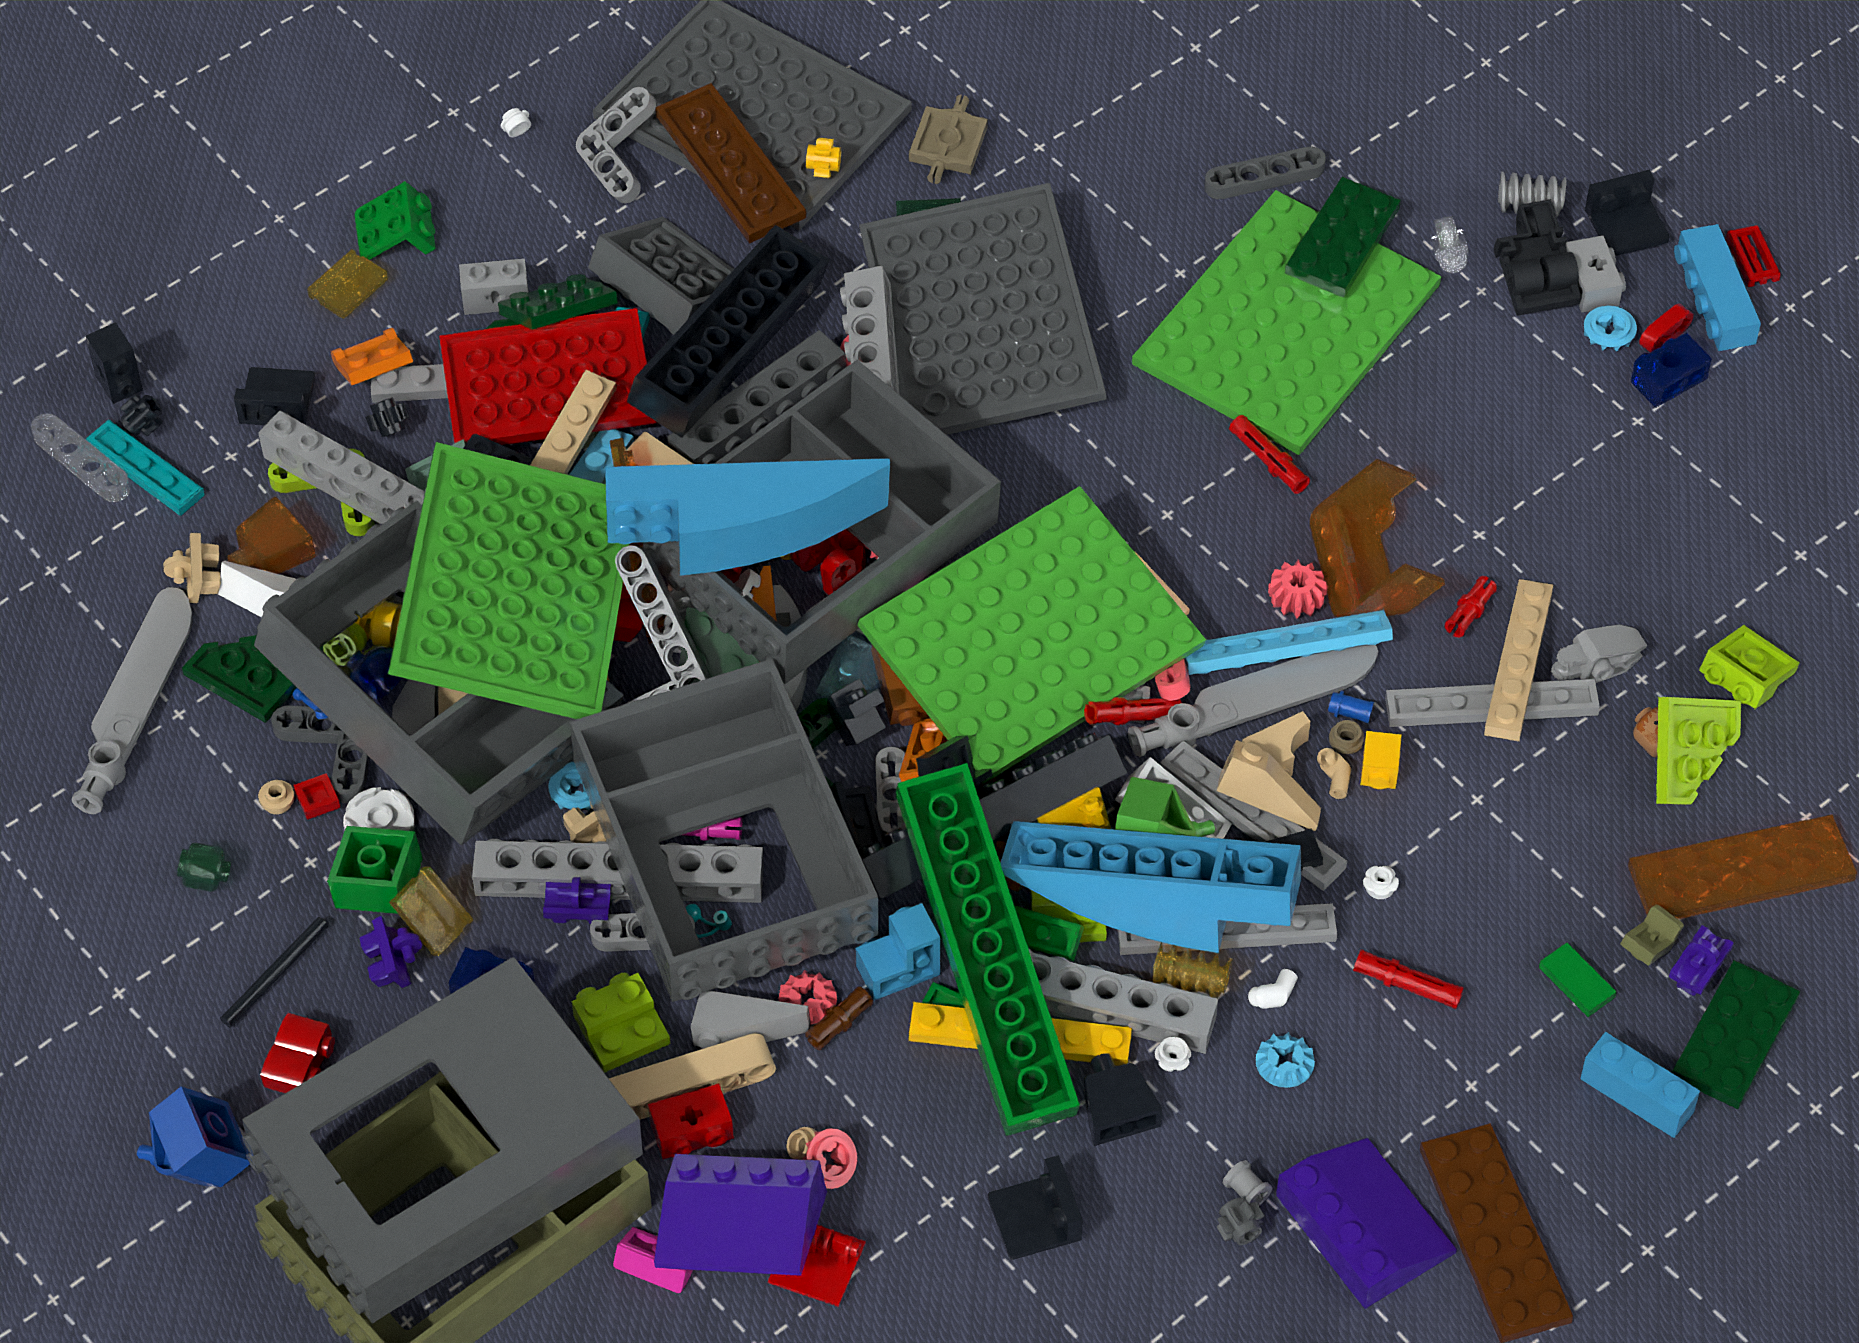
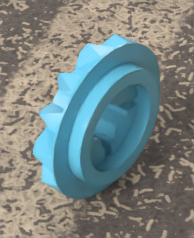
(1600, 319)
(560, 789)
(1289, 1073)

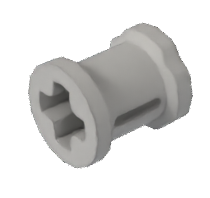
(1247, 1183)

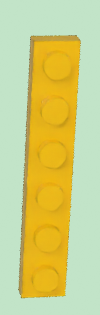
(1077, 1039)

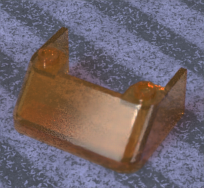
(1351, 550)

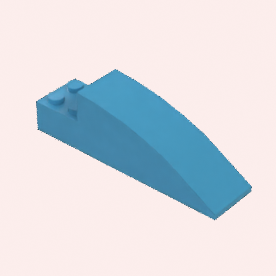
(741, 510)
(1155, 882)

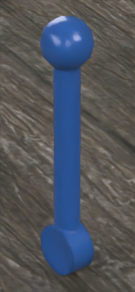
(300, 696)

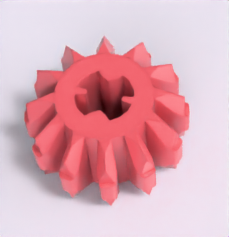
(1297, 589)

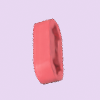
(1174, 681)

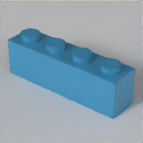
(1717, 287)

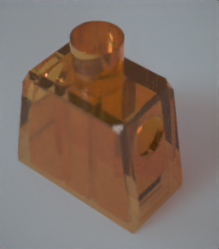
(272, 540)

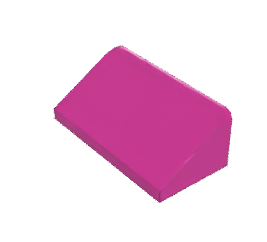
(636, 1257)

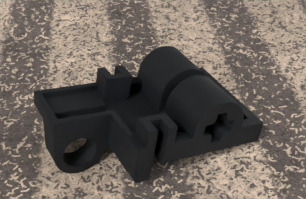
(1537, 263)

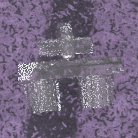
(1449, 245)

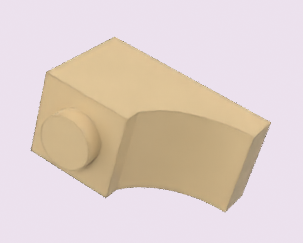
(1283, 739)

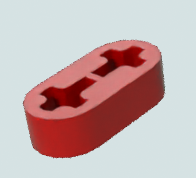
(1667, 326)

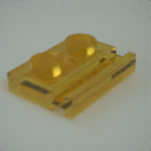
(347, 284)
(431, 911)

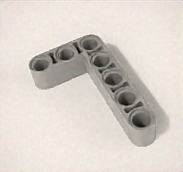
(652, 612)

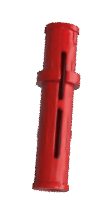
(1293, 477)
(1121, 710)
(1401, 976)

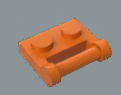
(372, 357)

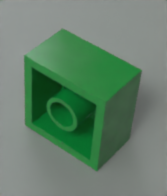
(373, 868)

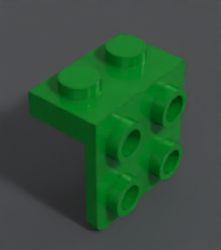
(393, 218)

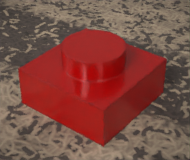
(316, 796)

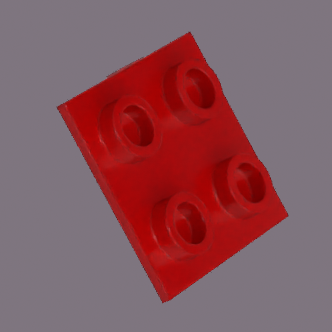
(826, 1268)

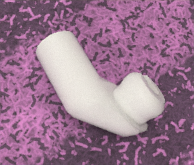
(1273, 994)

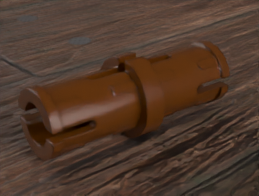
(839, 1018)

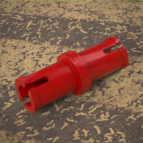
(1470, 606)

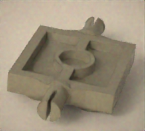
(948, 139)

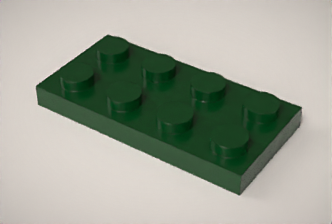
(1342, 237)
(1736, 1034)

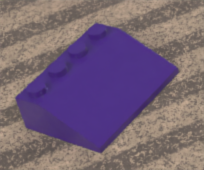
(739, 1214)
(1363, 1219)

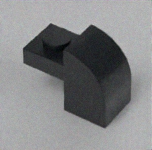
(855, 712)

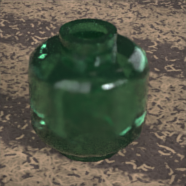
(203, 867)

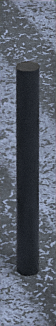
(281, 964)

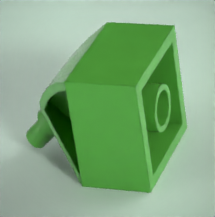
(1157, 809)

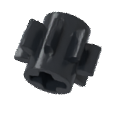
(141, 414)
(387, 417)

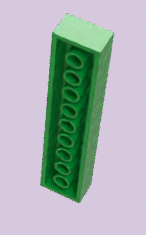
(987, 950)

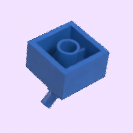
(195, 1139)

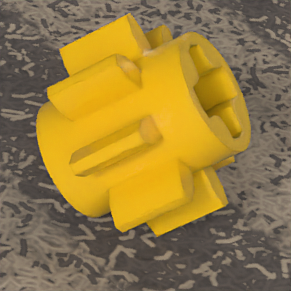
(823, 157)

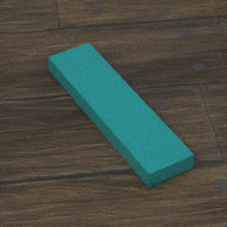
(146, 468)

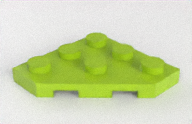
(1691, 744)

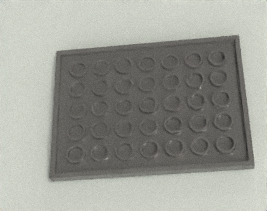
(775, 89)
(986, 310)

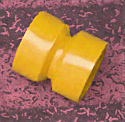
(383, 623)

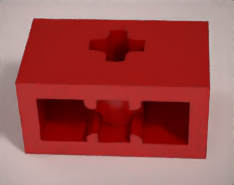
(703, 1108)

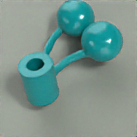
(720, 917)

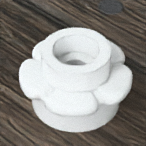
(515, 122)
(1379, 889)
(1175, 1046)

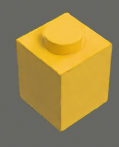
(1380, 760)

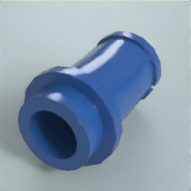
(1350, 707)

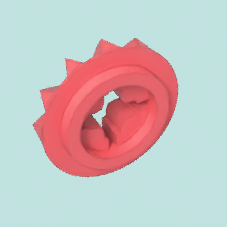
(823, 991)
(842, 1153)

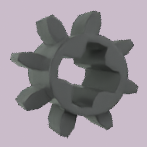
(1240, 1221)

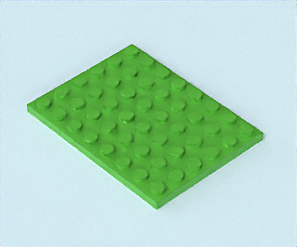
(1275, 344)
(510, 585)
(1031, 632)

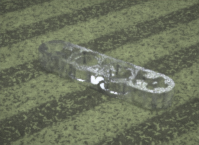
(76, 460)

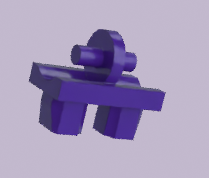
(576, 901)
(396, 949)
(1700, 961)

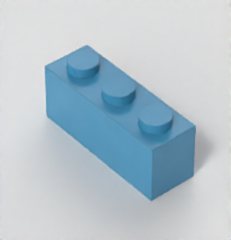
(1639, 1084)

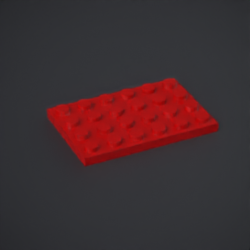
(518, 379)

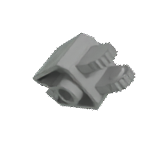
(1599, 653)

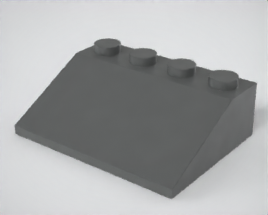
(659, 269)

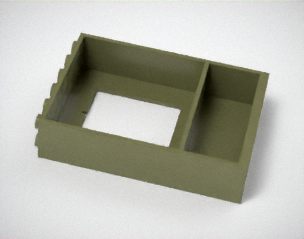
(399, 1151)

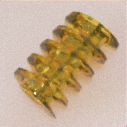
(1192, 971)

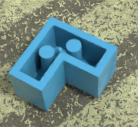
(902, 957)

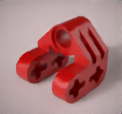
(838, 563)

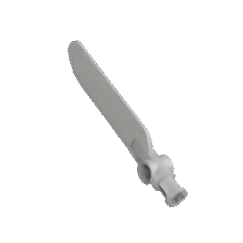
(134, 695)
(1256, 696)

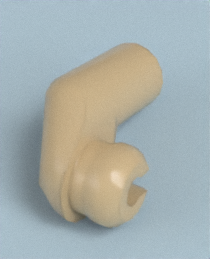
(1337, 769)

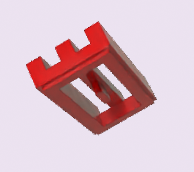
(1749, 276)

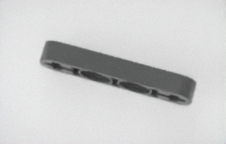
(1263, 169)

